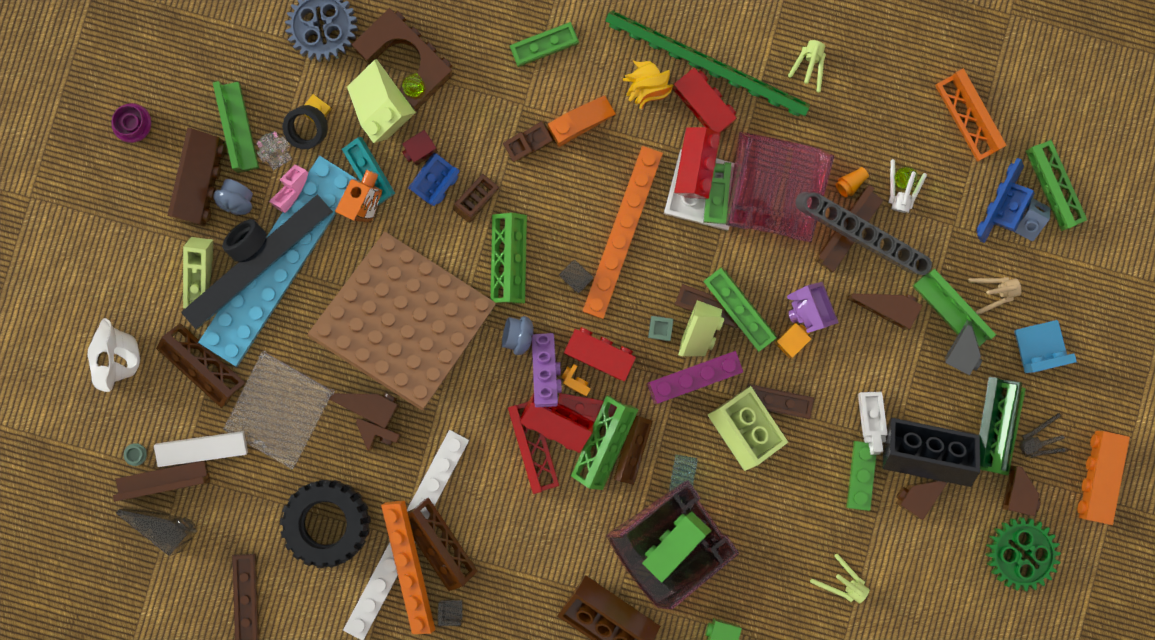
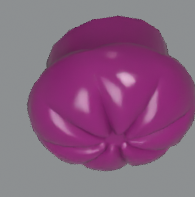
(131, 123)

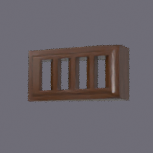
(464, 212)

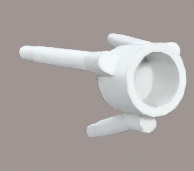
(903, 201)

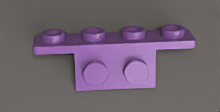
(545, 371)

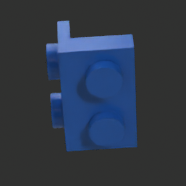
(434, 180)

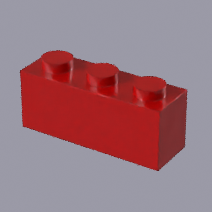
(704, 101)
(697, 162)
(600, 354)
(558, 424)

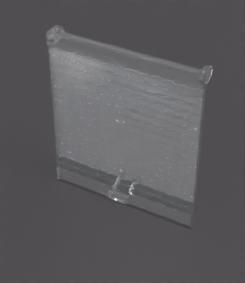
(278, 409)

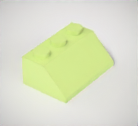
(748, 428)

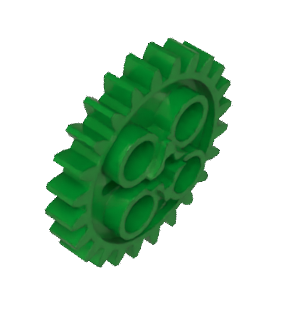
(1035, 538)

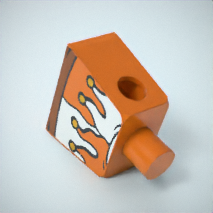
(360, 198)

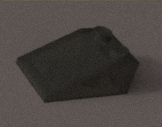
(164, 530)

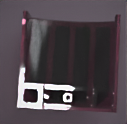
(643, 531)

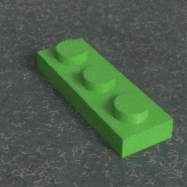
(861, 477)

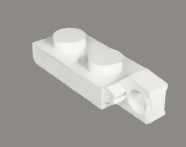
(873, 420)

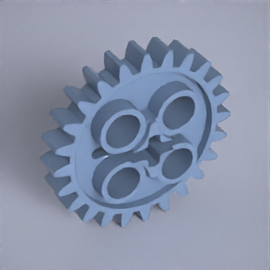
(302, 29)

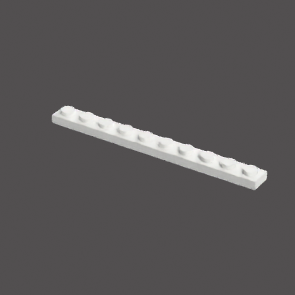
(386, 571)

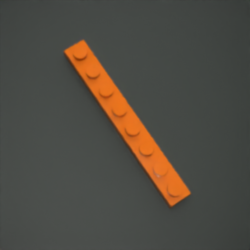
(622, 232)

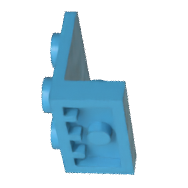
(1042, 347)

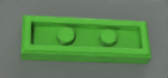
(544, 44)

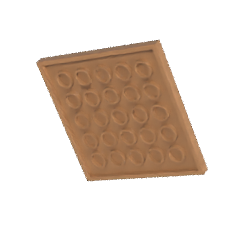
(402, 320)

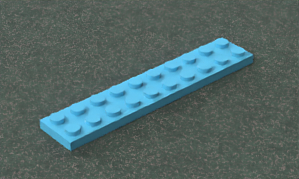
(245, 315)

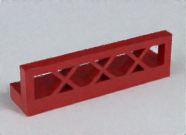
(527, 454)

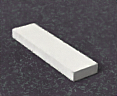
(200, 449)

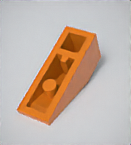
(580, 120)

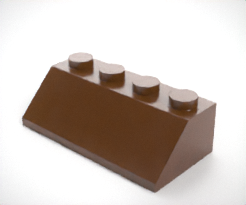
(196, 178)
(604, 615)

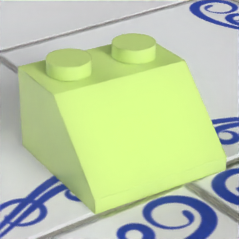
(700, 330)

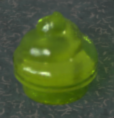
(413, 85)
(903, 176)

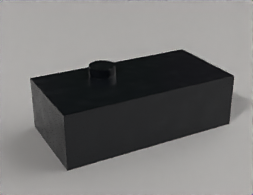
(931, 452)

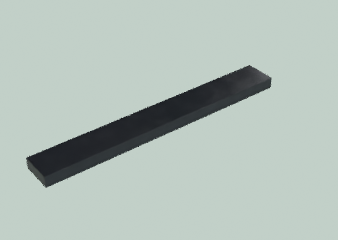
(248, 270)

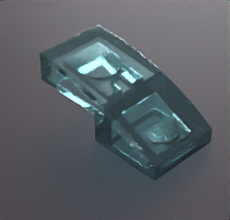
(683, 469)

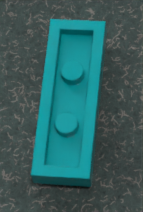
(362, 159)

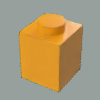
(793, 340)

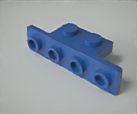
(1009, 204)

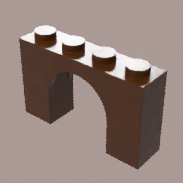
(391, 30)

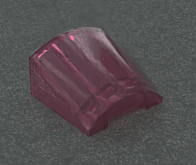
(768, 180)

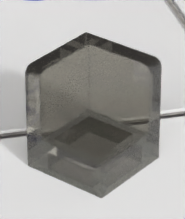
(576, 277)
(450, 612)

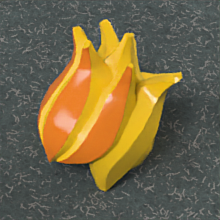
(648, 83)

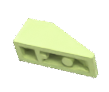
(196, 268)

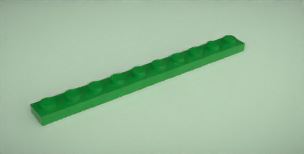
(716, 68)

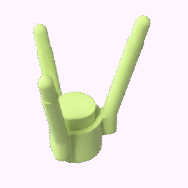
(814, 52)
(856, 589)

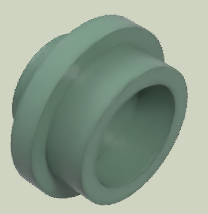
(135, 454)

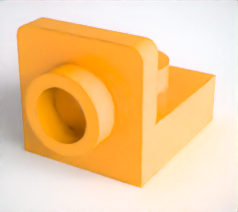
(578, 385)

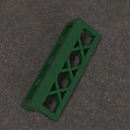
(991, 416)

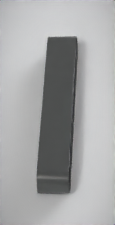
(854, 232)

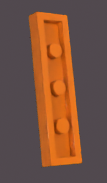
(976, 109)

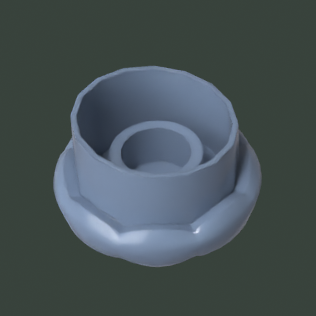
(234, 198)
(517, 334)

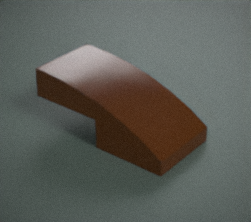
(528, 141)

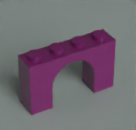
(695, 377)

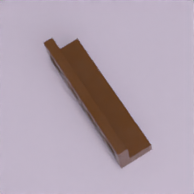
(839, 245)
(196, 367)
(161, 480)
(436, 548)

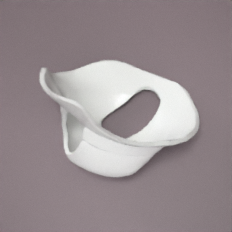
(113, 342)

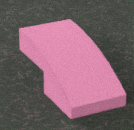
(293, 184)

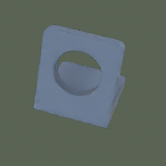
(1033, 220)

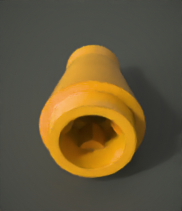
(851, 182)

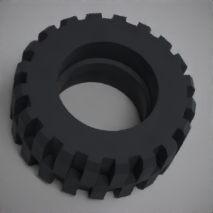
(295, 530)

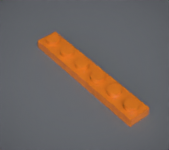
(408, 567)

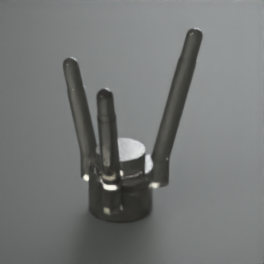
(1031, 446)

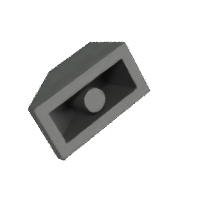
(965, 350)

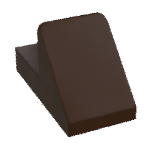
(370, 431)

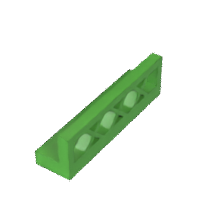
(236, 126)
(1051, 186)
(512, 258)
(951, 305)
(740, 309)
(1003, 430)
(608, 446)

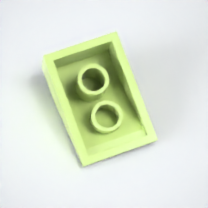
(378, 103)

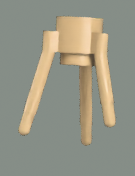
(1007, 289)

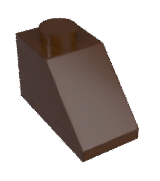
(1021, 493)
(920, 497)

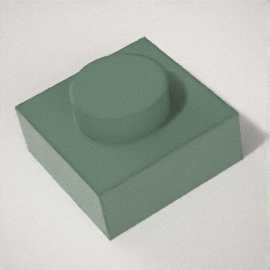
(660, 328)

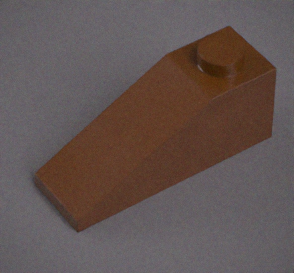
(896, 309)
(374, 407)

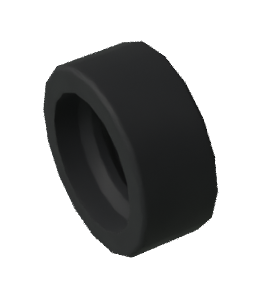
(291, 134)
(244, 240)

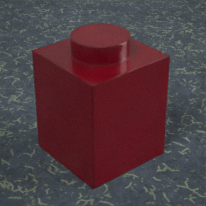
(419, 148)

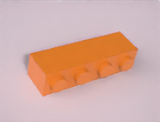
(1103, 477)

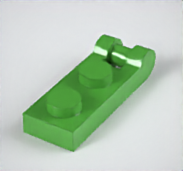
(717, 204)

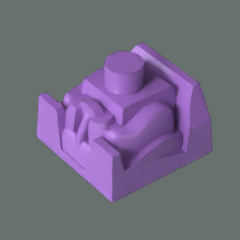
(812, 307)

